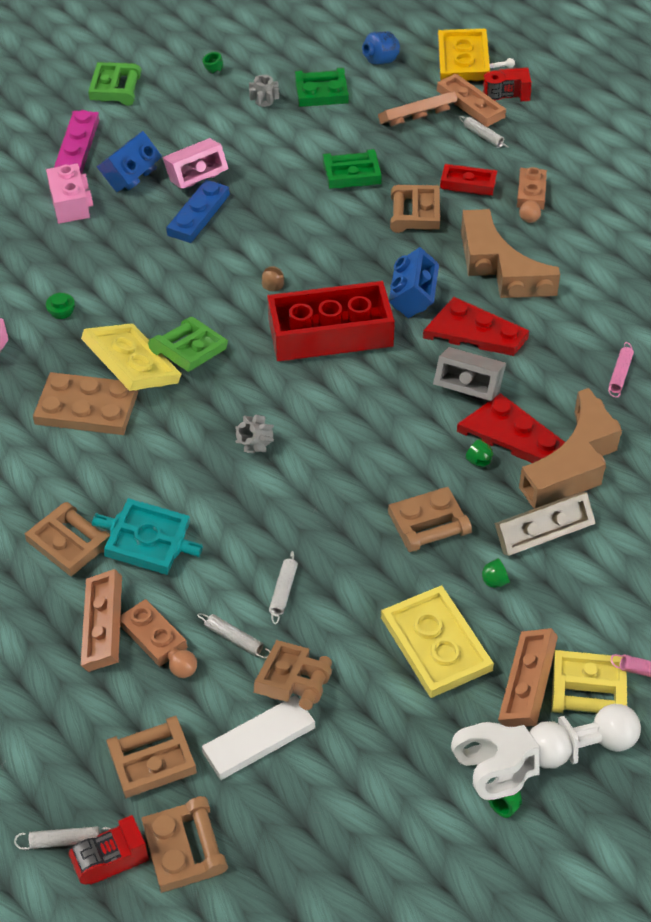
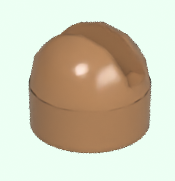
(272, 278)

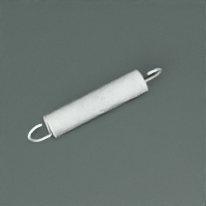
(484, 132)
(283, 587)
(233, 634)
(59, 837)

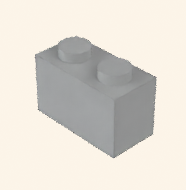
(469, 373)

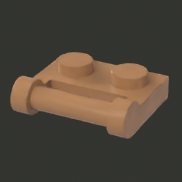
(424, 207)
(425, 512)
(63, 545)
(155, 764)
(171, 848)

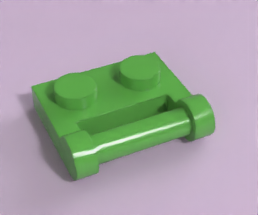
(106, 82)
(192, 350)

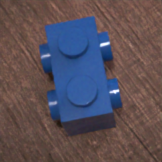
(129, 162)
(413, 283)

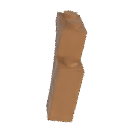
(490, 255)
(579, 461)

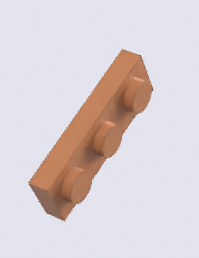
(472, 100)
(417, 109)
(101, 620)
(528, 678)

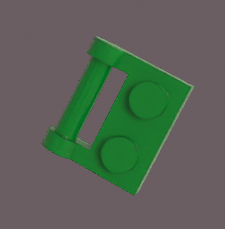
(315, 92)
(352, 169)

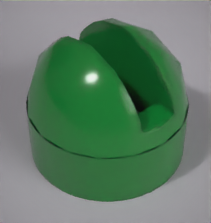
(213, 62)
(479, 453)
(495, 574)
(506, 805)

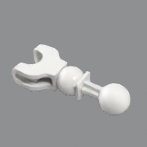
(516, 753)

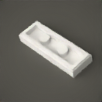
(258, 737)

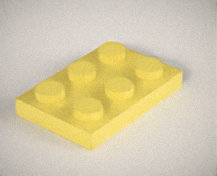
(129, 358)
(436, 641)

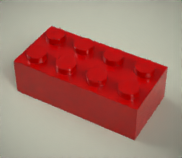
(330, 320)

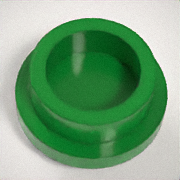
(60, 305)

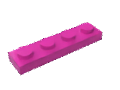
(78, 139)

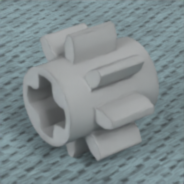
(263, 90)
(254, 434)

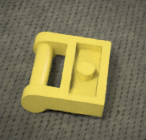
(586, 673)

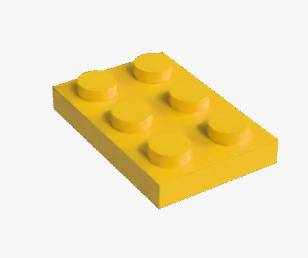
(463, 53)

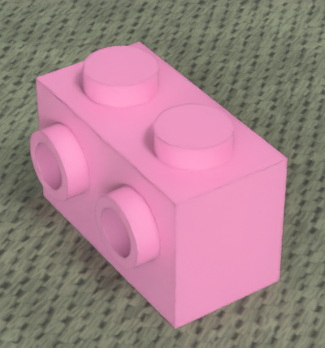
(195, 163)
(69, 193)

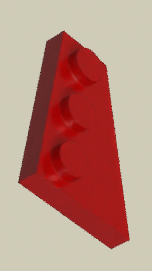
(473, 325)
(511, 427)

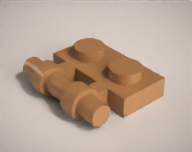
(282, 674)

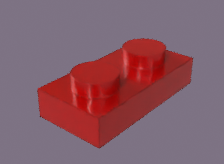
(468, 179)

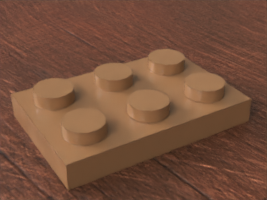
(85, 404)

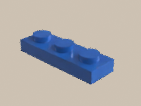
(198, 211)

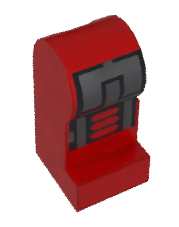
(508, 84)
(109, 852)

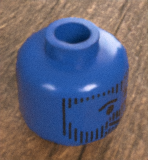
(381, 47)

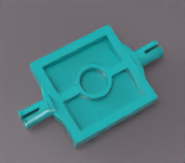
(147, 536)

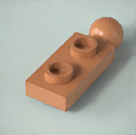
(531, 193)
(158, 639)

